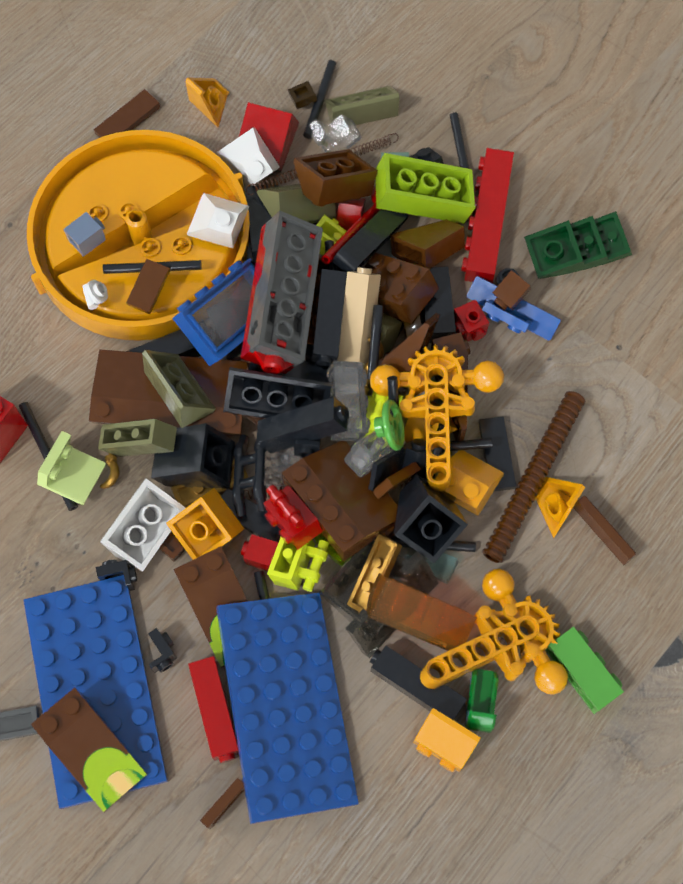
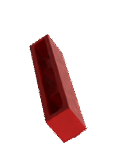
(489, 215)

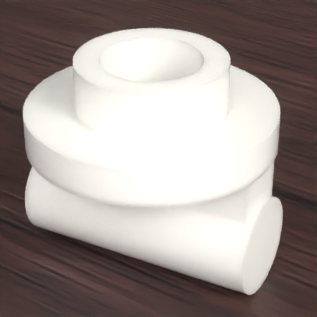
(95, 293)

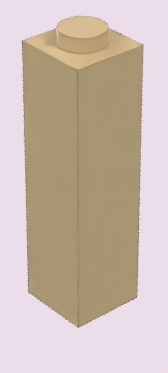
(357, 315)

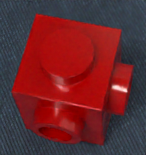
(471, 321)

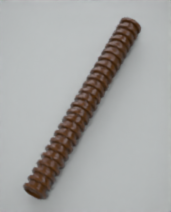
(534, 477)

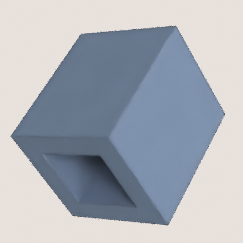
(85, 233)

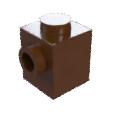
(511, 291)

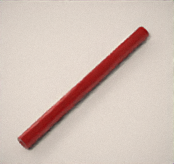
(363, 220)

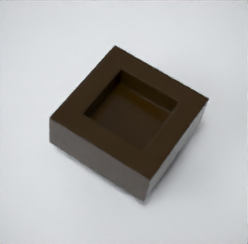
(302, 95)

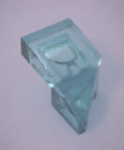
(442, 568)

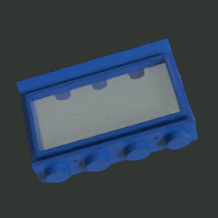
(219, 314)

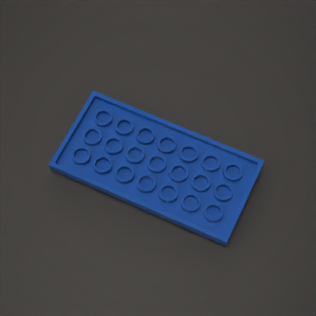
(92, 643)
(286, 707)

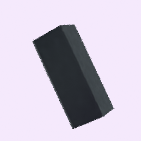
(270, 394)

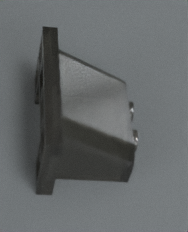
(367, 632)

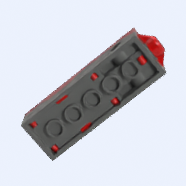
(282, 294)

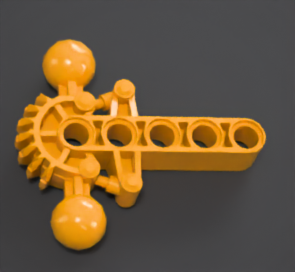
(486, 377)
(499, 586)

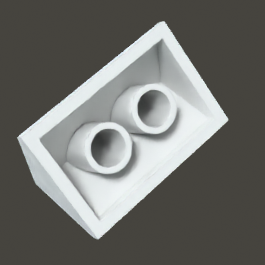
(142, 525)

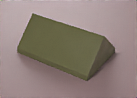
(365, 105)
(293, 202)
(176, 387)

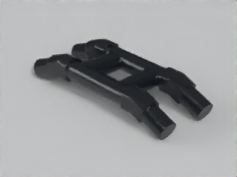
(256, 481)

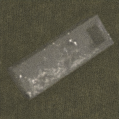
(348, 387)

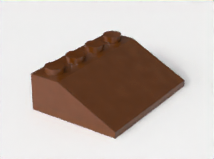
(340, 499)

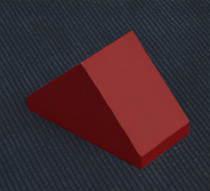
(350, 212)

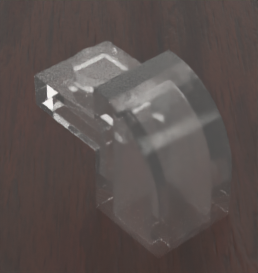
(336, 136)

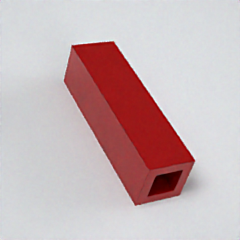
(214, 709)

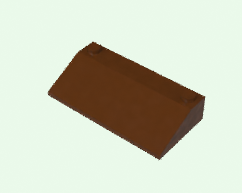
(126, 394)

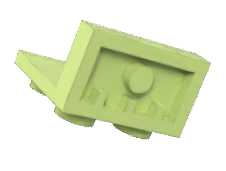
(69, 471)

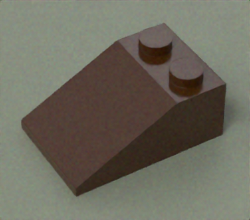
(406, 349)

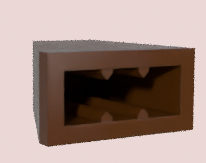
(428, 243)

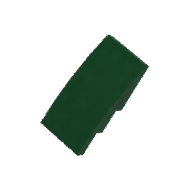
(577, 245)

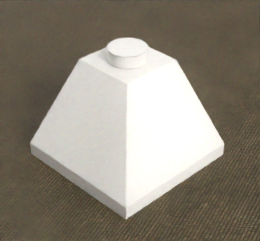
(249, 157)
(218, 220)

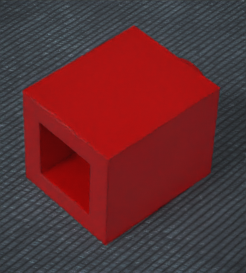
(259, 552)

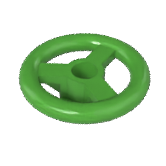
(390, 427)

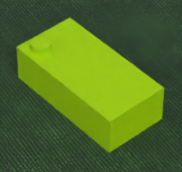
(424, 188)

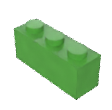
(585, 669)

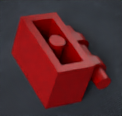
(292, 516)

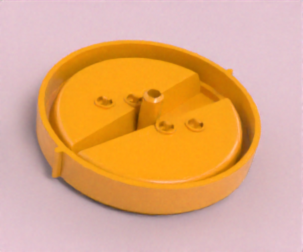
(146, 197)

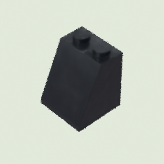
(199, 459)
(427, 519)

